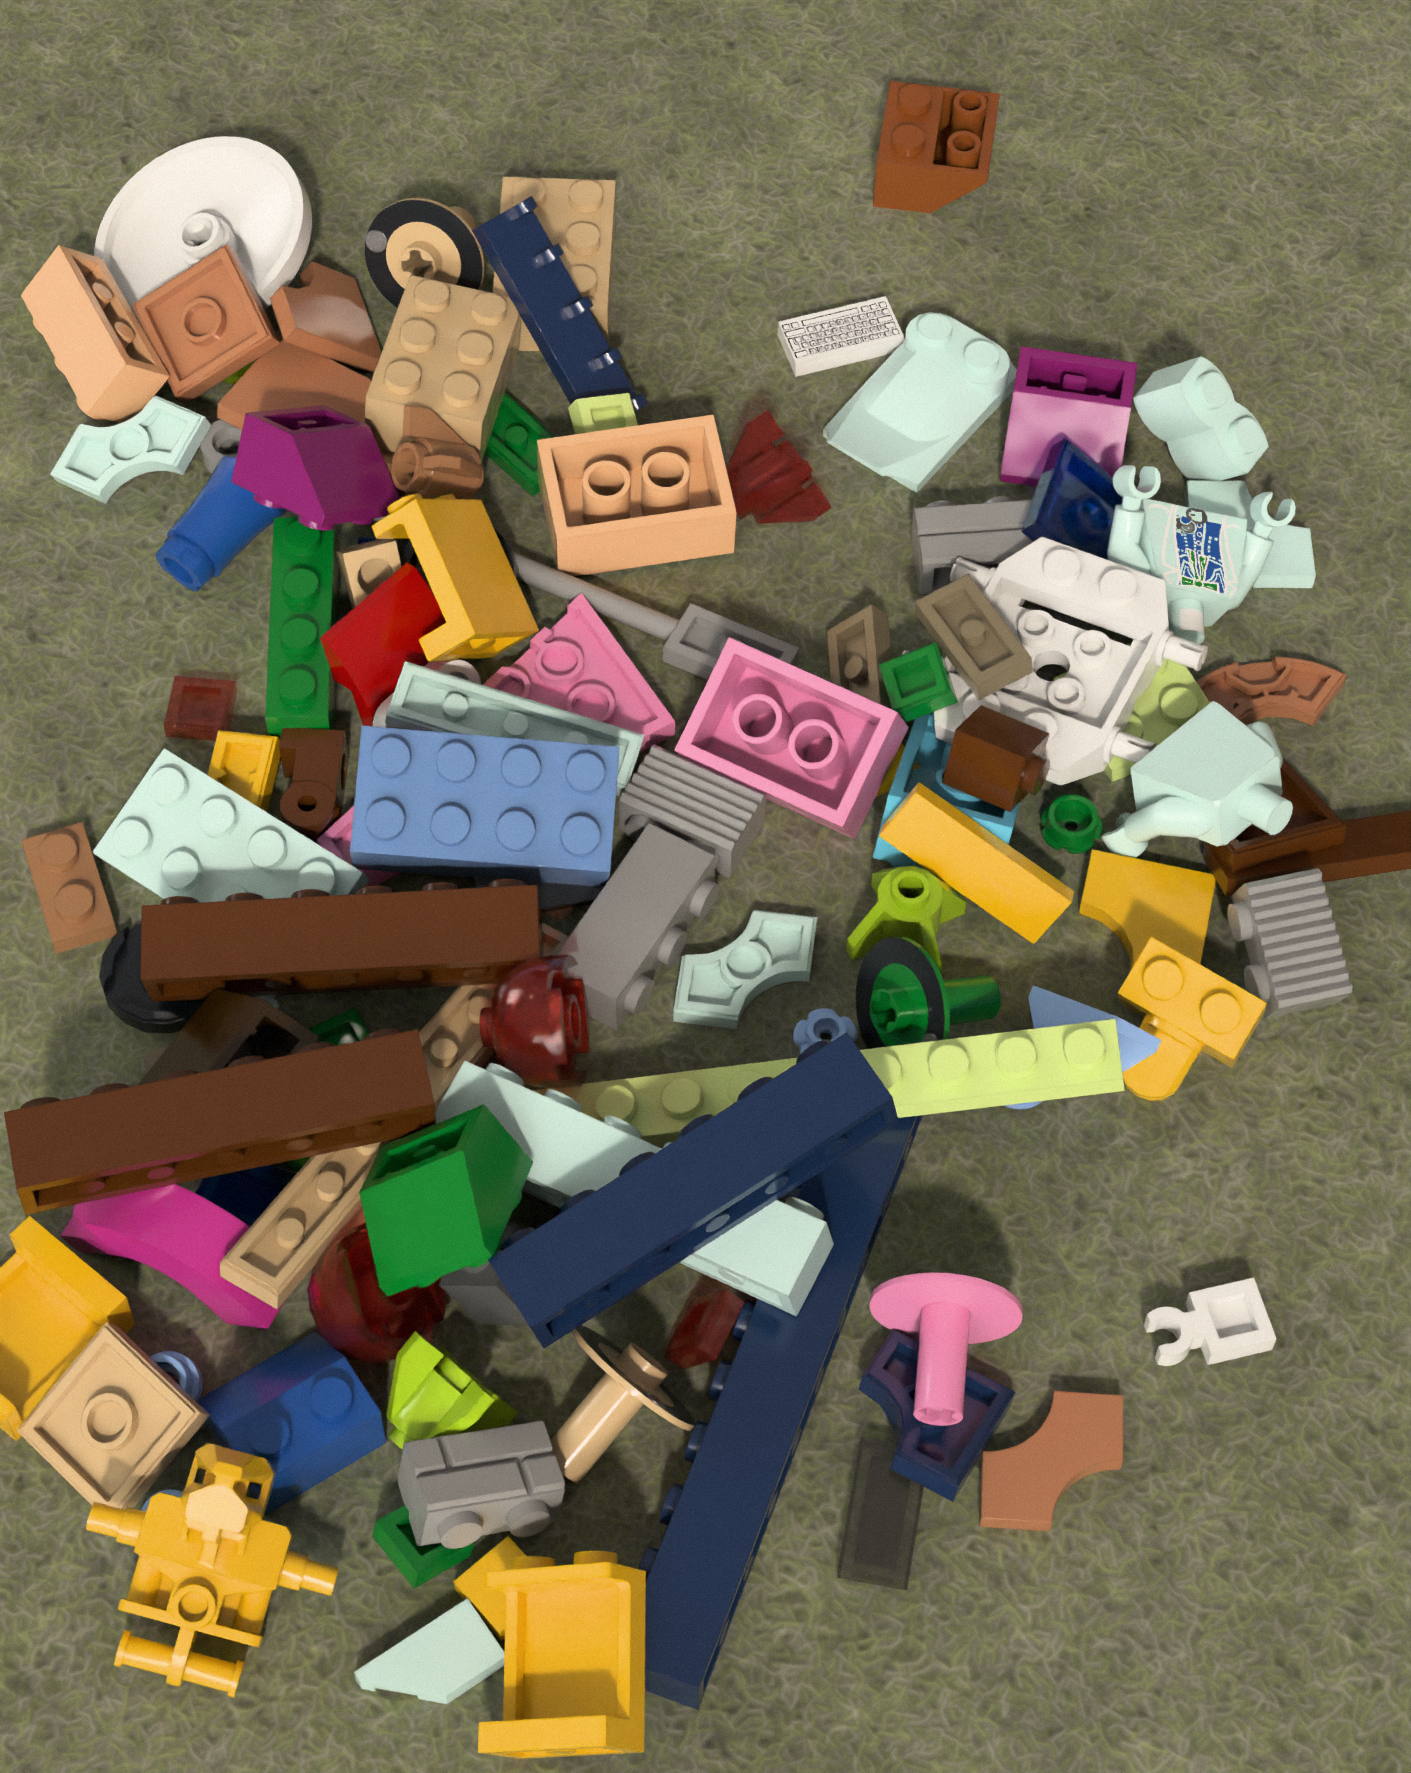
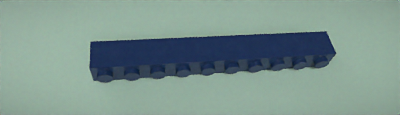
(756, 1429)

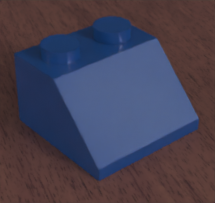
(298, 1413)

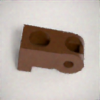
(318, 770)

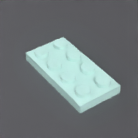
(207, 842)

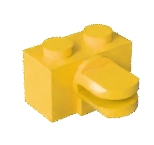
(1189, 1013)

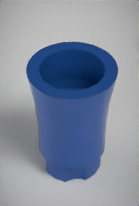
(214, 529)

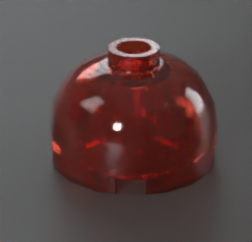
(539, 1022)
(356, 1312)

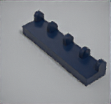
(553, 306)

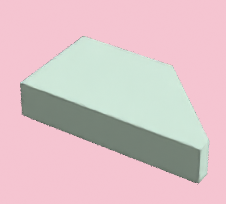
(437, 1659)

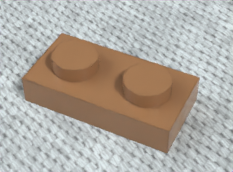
(69, 887)

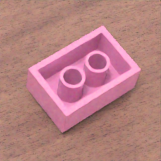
(793, 737)

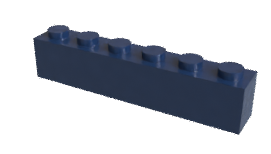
(694, 1188)

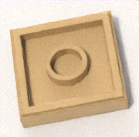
(113, 1421)

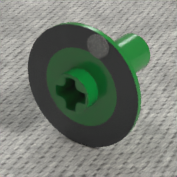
(908, 1001)

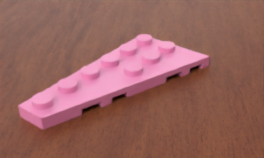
(571, 669)

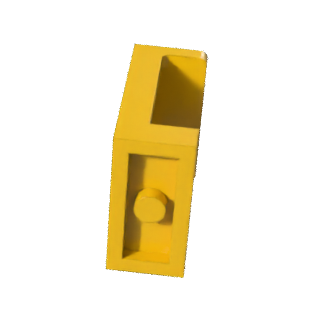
(466, 573)
(47, 1318)
(570, 1658)

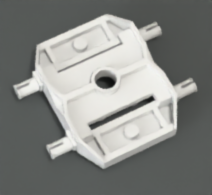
(1104, 677)

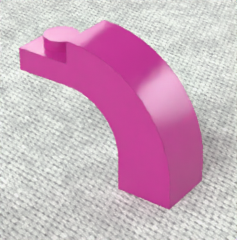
(176, 1236)

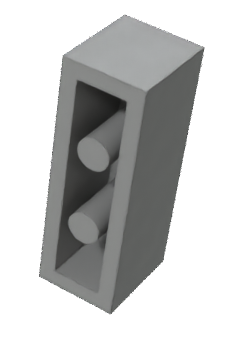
(640, 923)

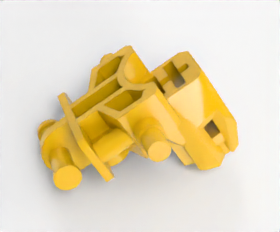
(206, 1566)

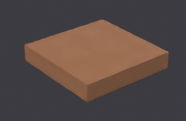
(206, 324)

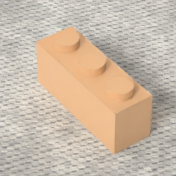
(94, 336)

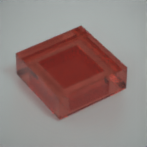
(199, 708)
(703, 1329)

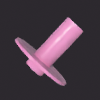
(945, 1317)

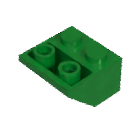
(442, 1199)

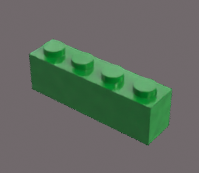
(301, 611)

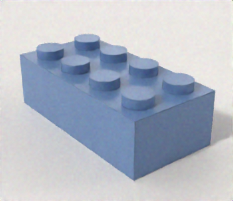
(484, 806)

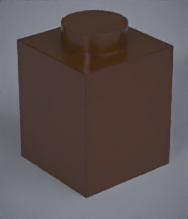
(997, 758)

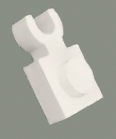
(1221, 1320)

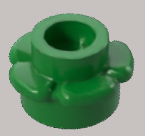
(1075, 811)

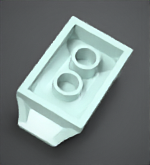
(923, 400)

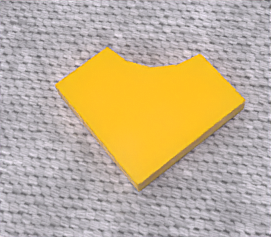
(1147, 901)

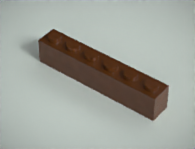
(339, 940)
(219, 1120)

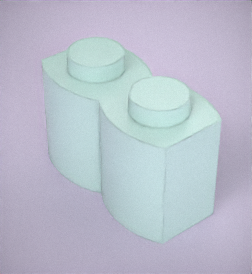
(1200, 421)

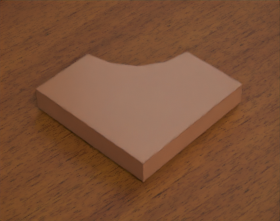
(327, 318)

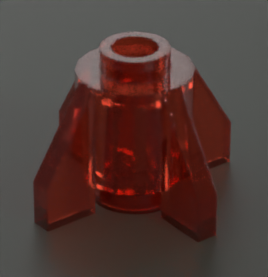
(770, 477)

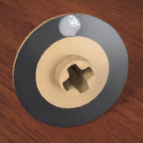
(425, 242)
(629, 1382)

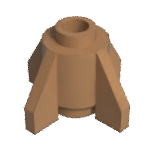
(435, 460)

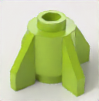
(909, 906)
(439, 1396)

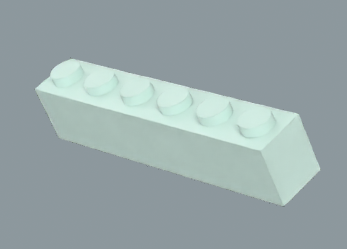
(765, 1256)

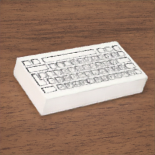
(840, 336)

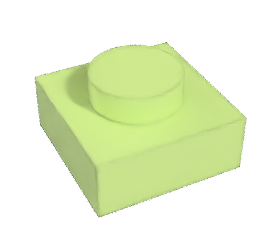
(602, 413)

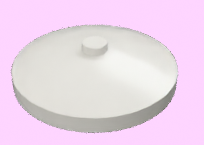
(197, 203)

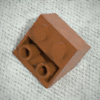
(933, 145)

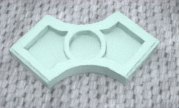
(153, 440)
(1291, 556)
(722, 983)

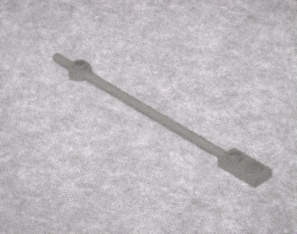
(691, 642)

